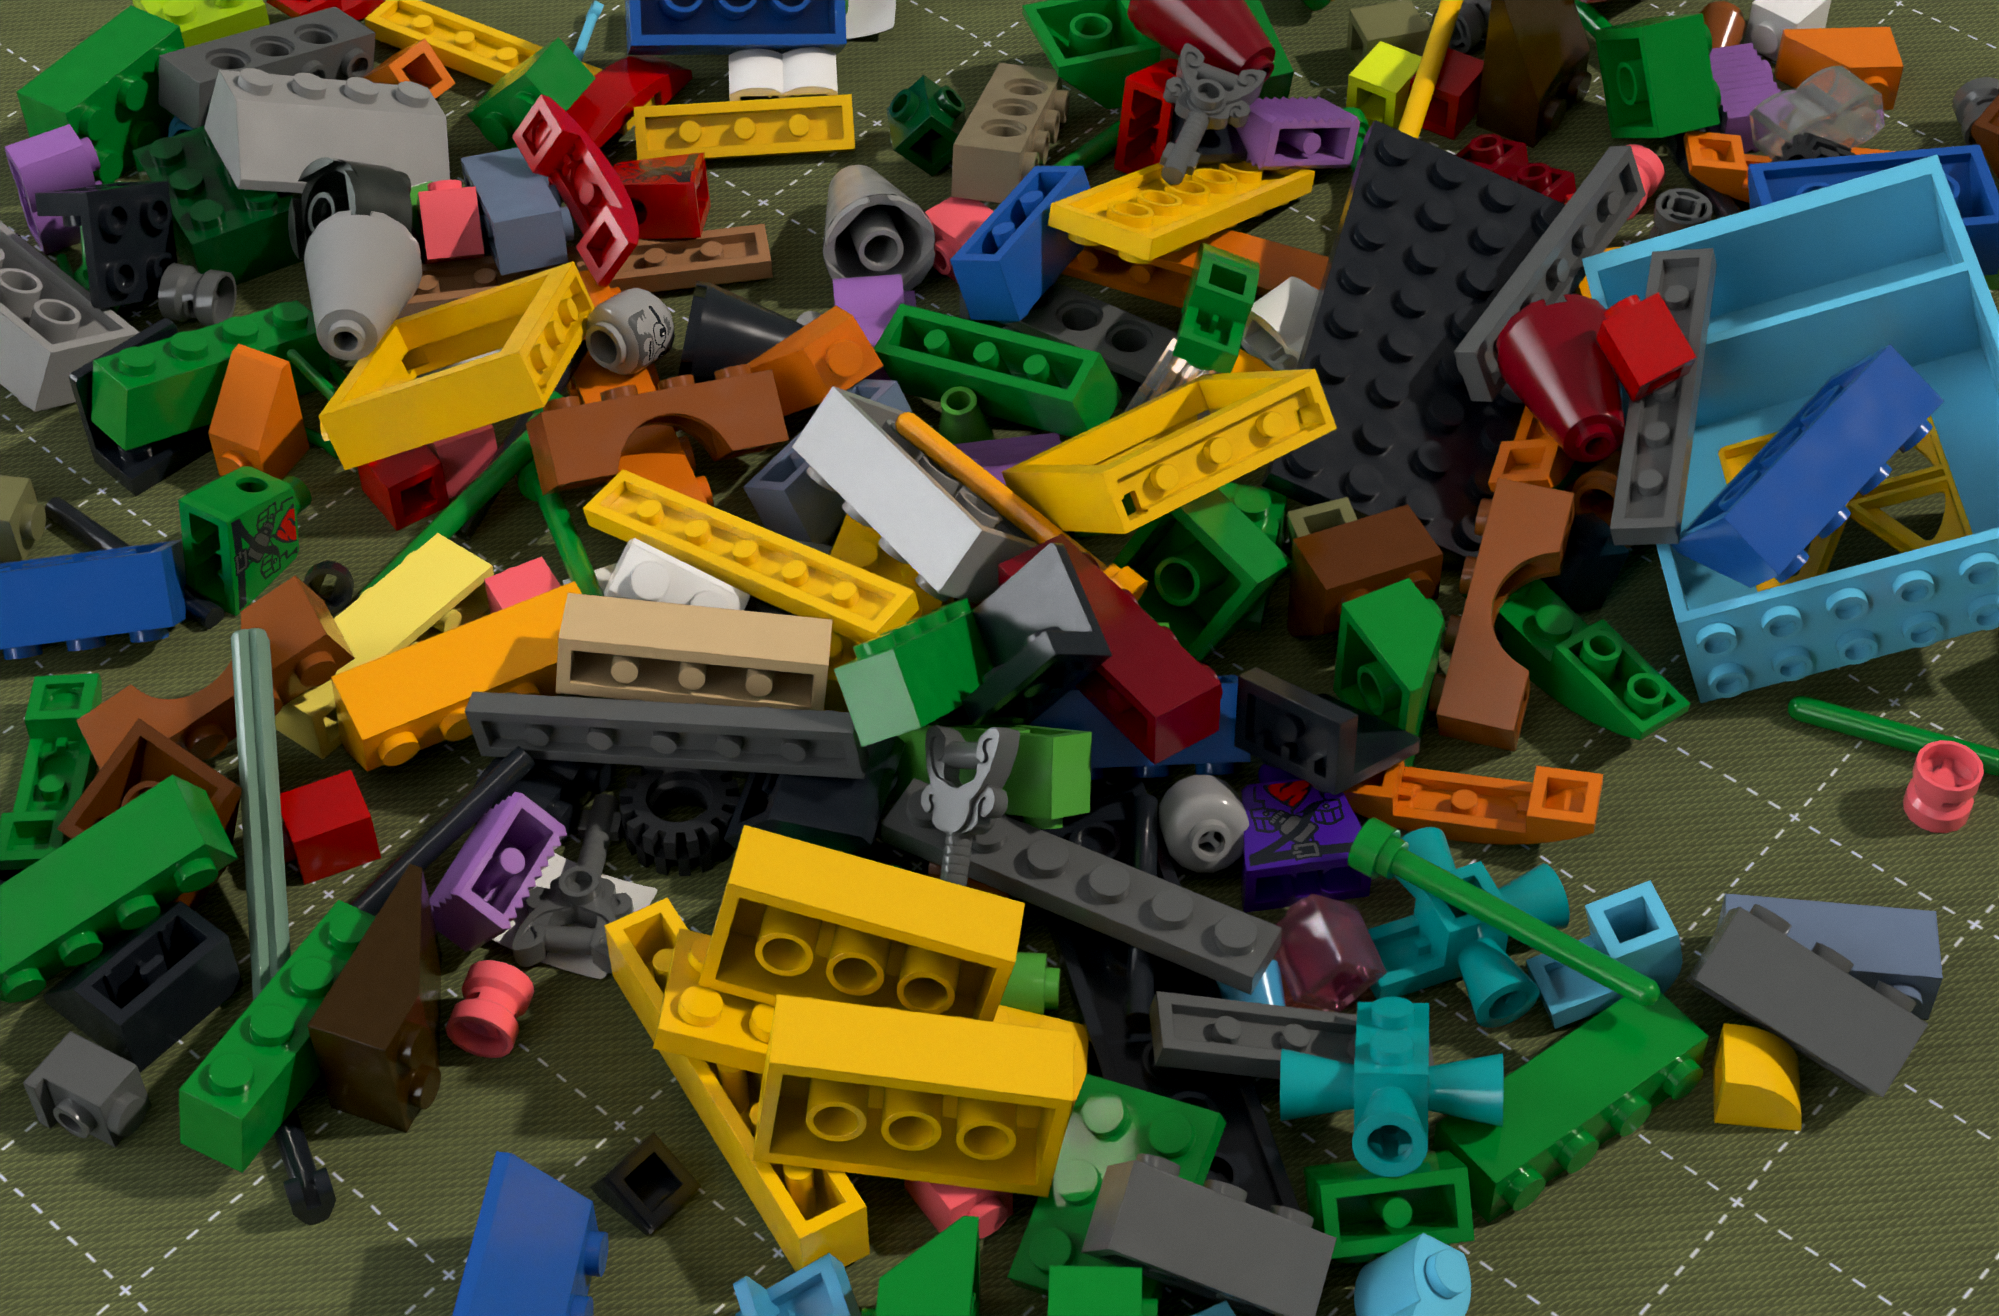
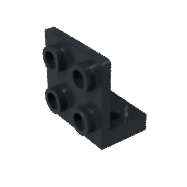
(124, 236)
(147, 464)
(1038, 640)
(1314, 734)

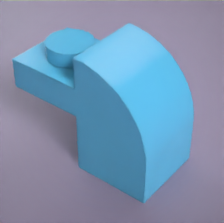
(1626, 927)

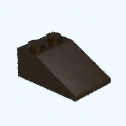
(1532, 68)
(382, 1015)

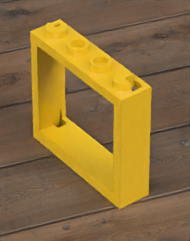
(389, 411)
(1170, 455)

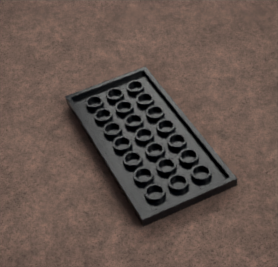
(1404, 284)

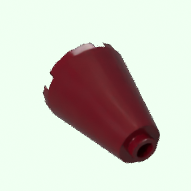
(1219, 28)
(1564, 375)

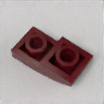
(1511, 161)

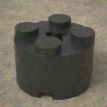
(344, 186)

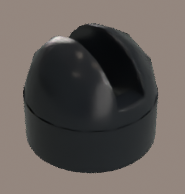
(342, 588)

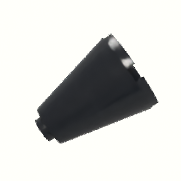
(728, 332)

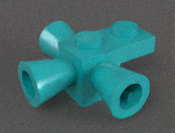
(1448, 943)
(1391, 1086)

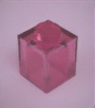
(1327, 953)

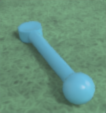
(591, 18)

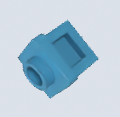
(812, 1291)

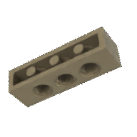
(1008, 131)

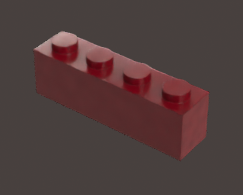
(1150, 681)

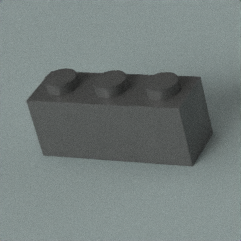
(1808, 999)
(1208, 1239)

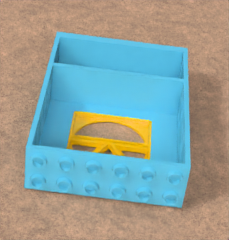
(1792, 304)

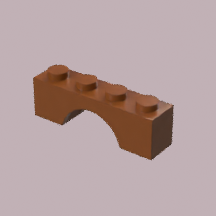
(727, 416)
(1522, 541)
(304, 655)

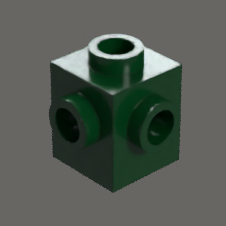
(926, 124)

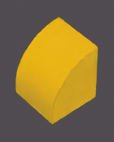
(1756, 1080)

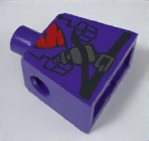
(1296, 843)

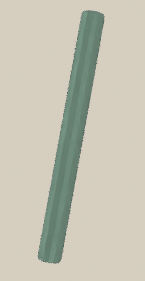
(260, 805)

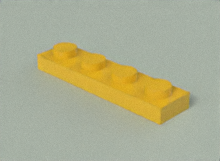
(746, 128)

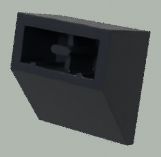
(821, 809)
(150, 985)

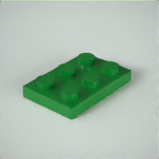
(1105, 1129)

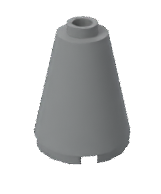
(875, 229)
(359, 279)

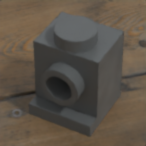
(88, 1091)

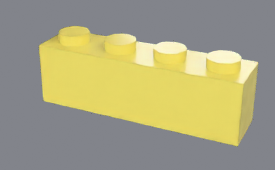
(417, 600)

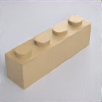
(691, 654)

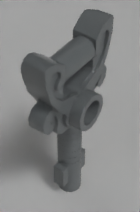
(1206, 100)
(970, 807)
(577, 897)

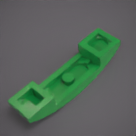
(54, 769)

